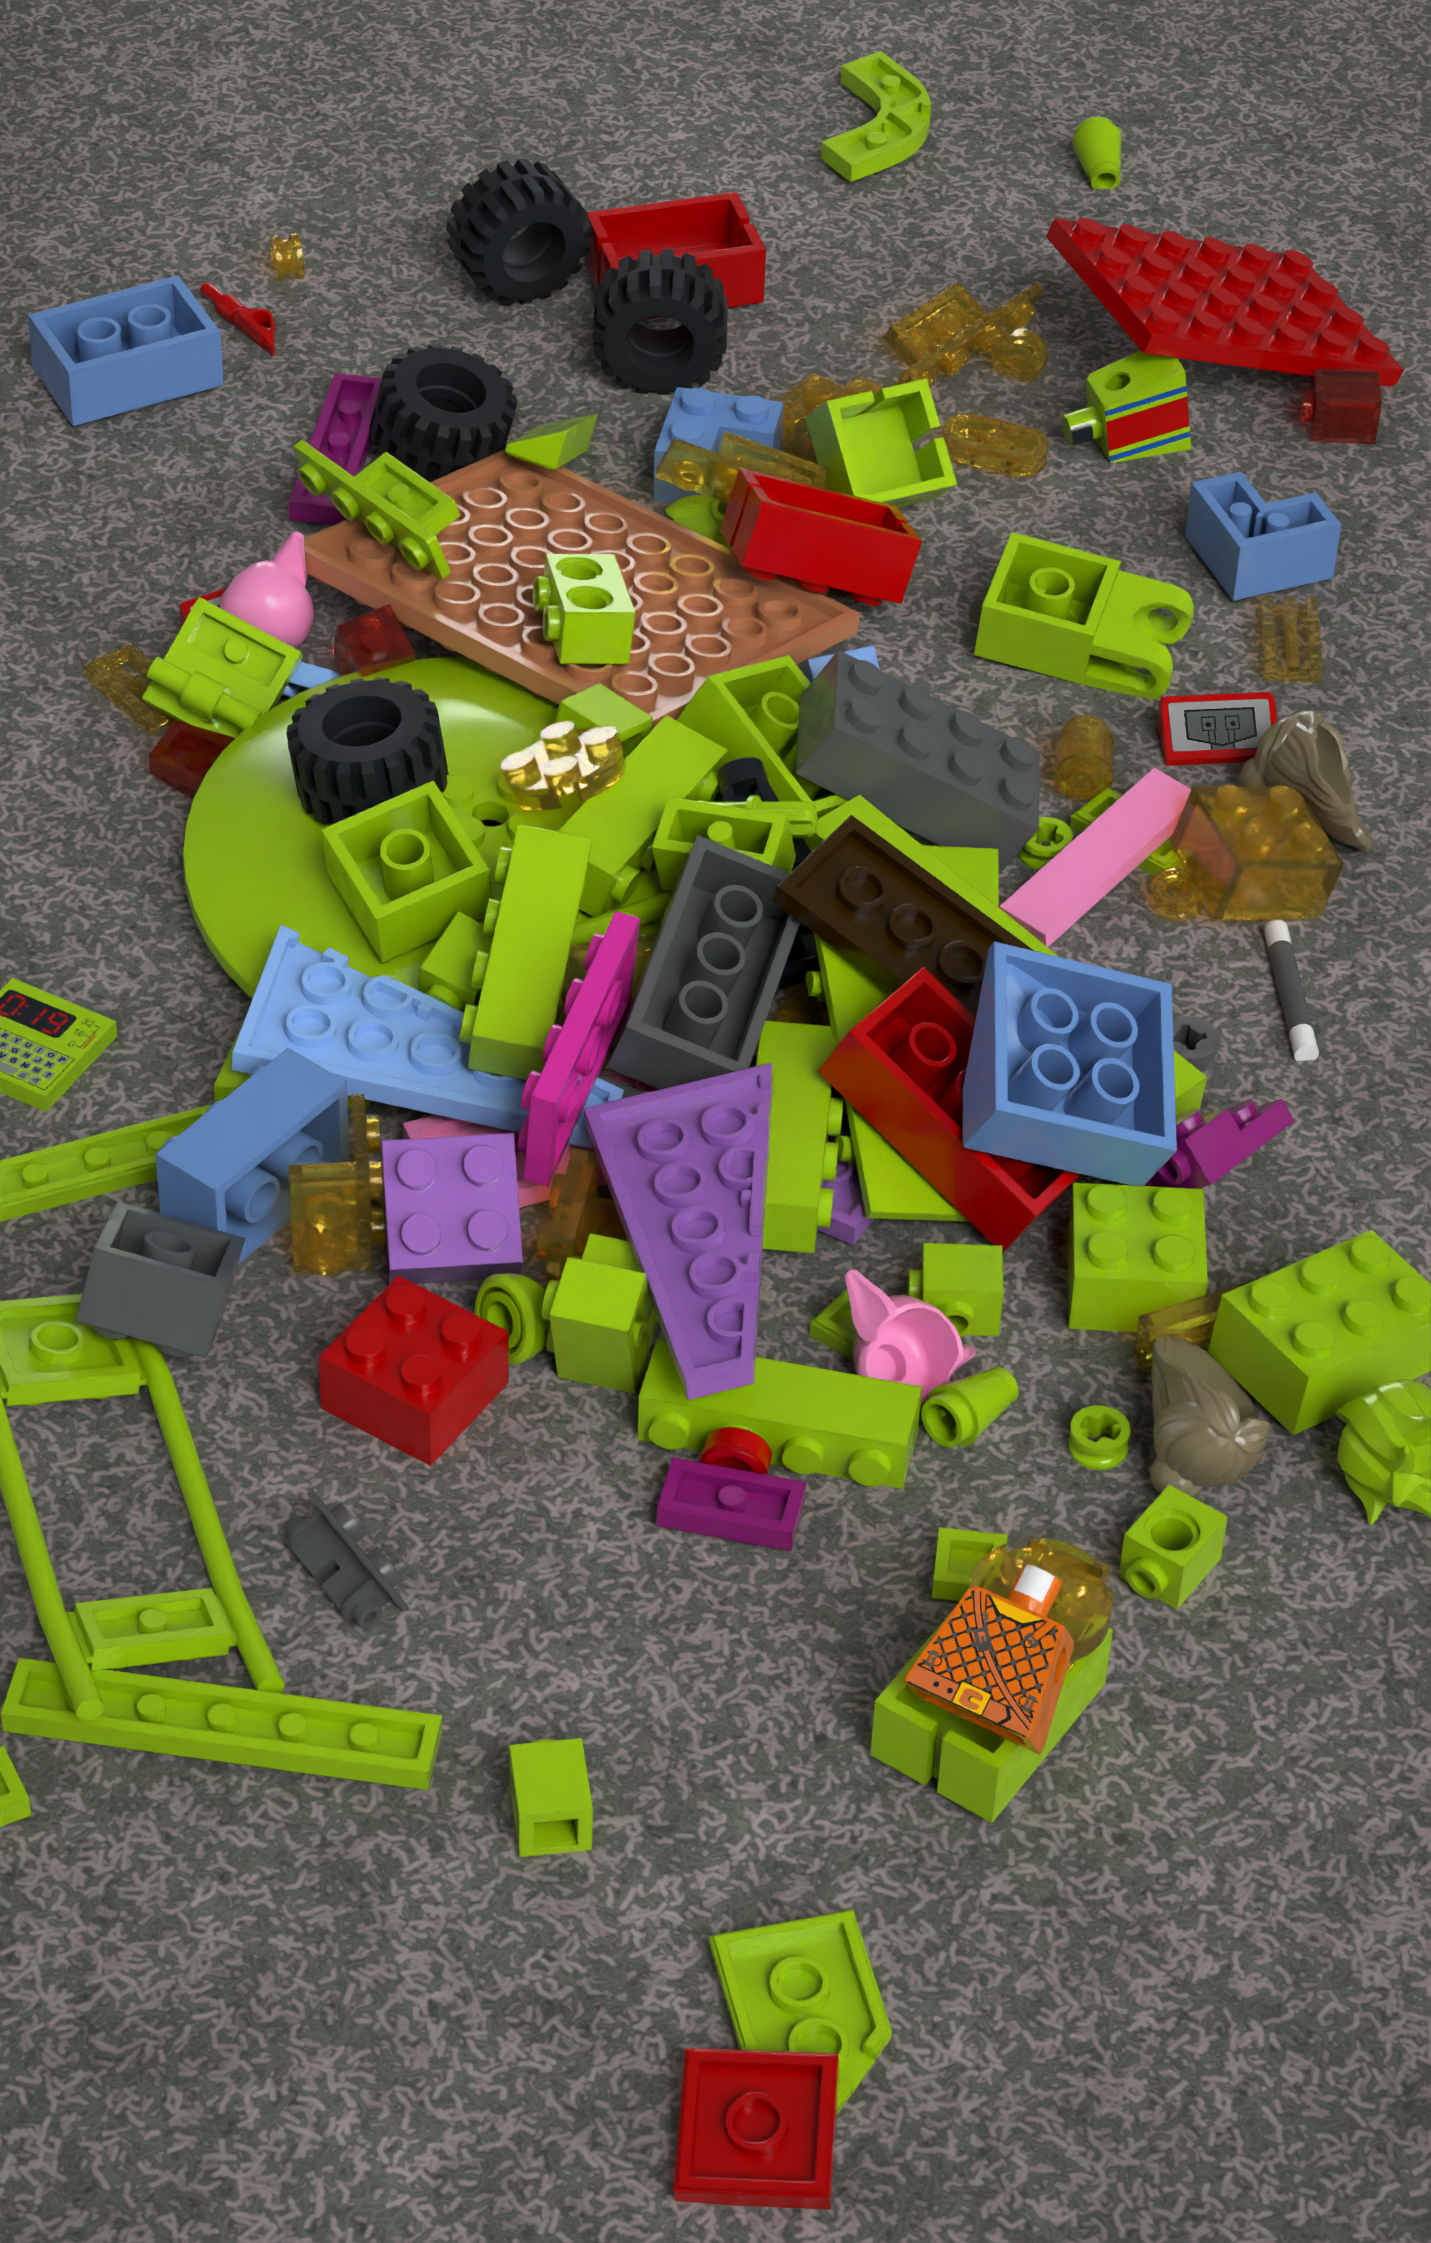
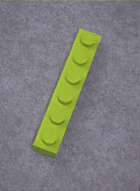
(230, 1725)

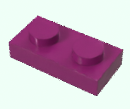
(731, 1504)

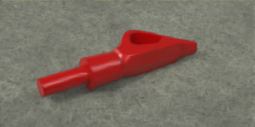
(248, 320)

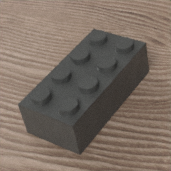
(917, 759)
(707, 972)

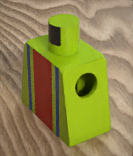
(1134, 409)

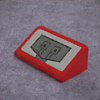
(1213, 727)

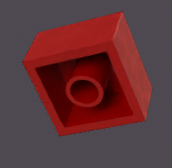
(414, 1370)

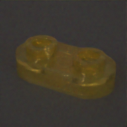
(995, 444)

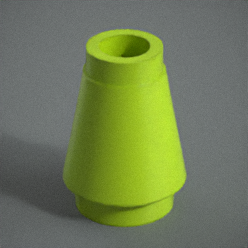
(1099, 151)
(968, 1406)

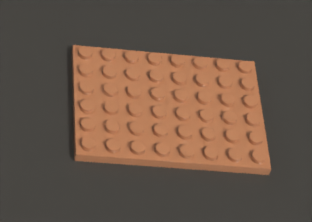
(688, 592)

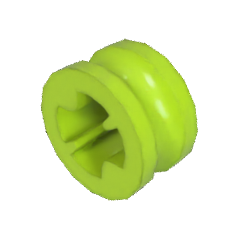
(1050, 830)
(1105, 1452)

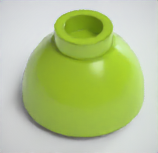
(516, 1306)

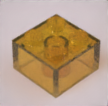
(1256, 853)

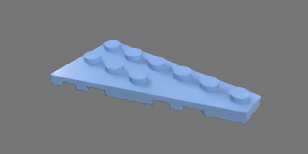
(379, 1039)

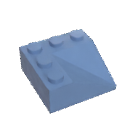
(1071, 1067)

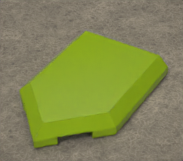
(805, 1991)

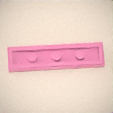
(1098, 857)

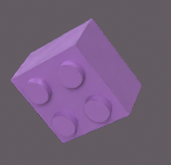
(451, 1208)

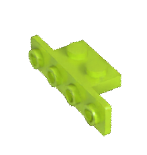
(389, 500)

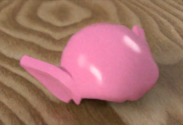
(274, 594)
(902, 1338)

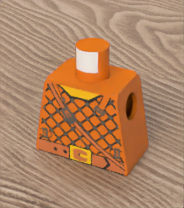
(999, 1660)

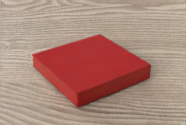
(757, 2128)

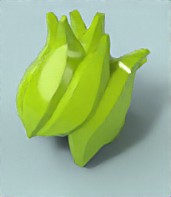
(1388, 1447)

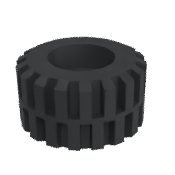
(497, 210)
(664, 288)
(441, 410)
(364, 747)

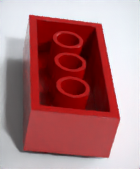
(907, 1080)

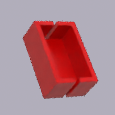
(706, 227)
(820, 538)

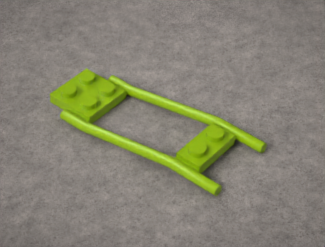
(59, 1359)

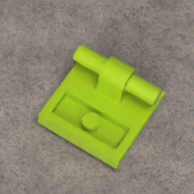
(220, 672)

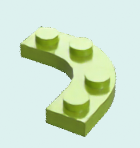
(900, 122)

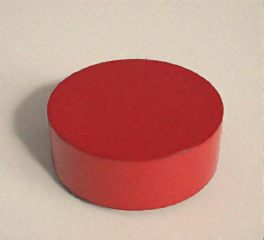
(737, 1450)

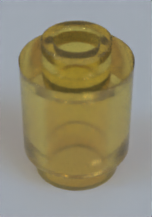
(1084, 757)

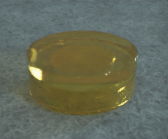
(1019, 355)

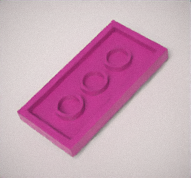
(578, 1048)

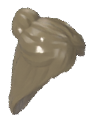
(1311, 757)
(1201, 1420)

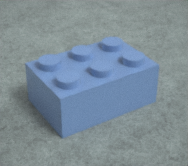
(126, 350)
(236, 1158)

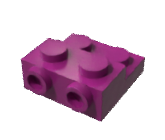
(1218, 1142)

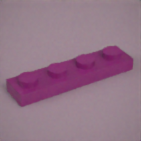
(342, 437)

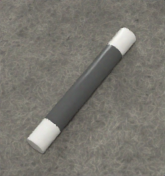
(1290, 991)

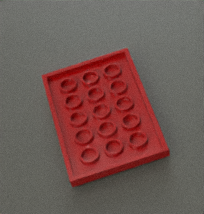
(1221, 301)

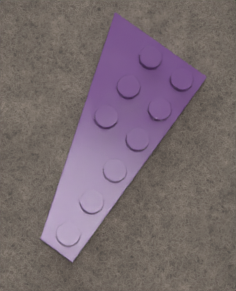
(692, 1202)

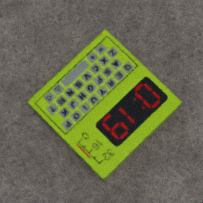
(46, 1043)

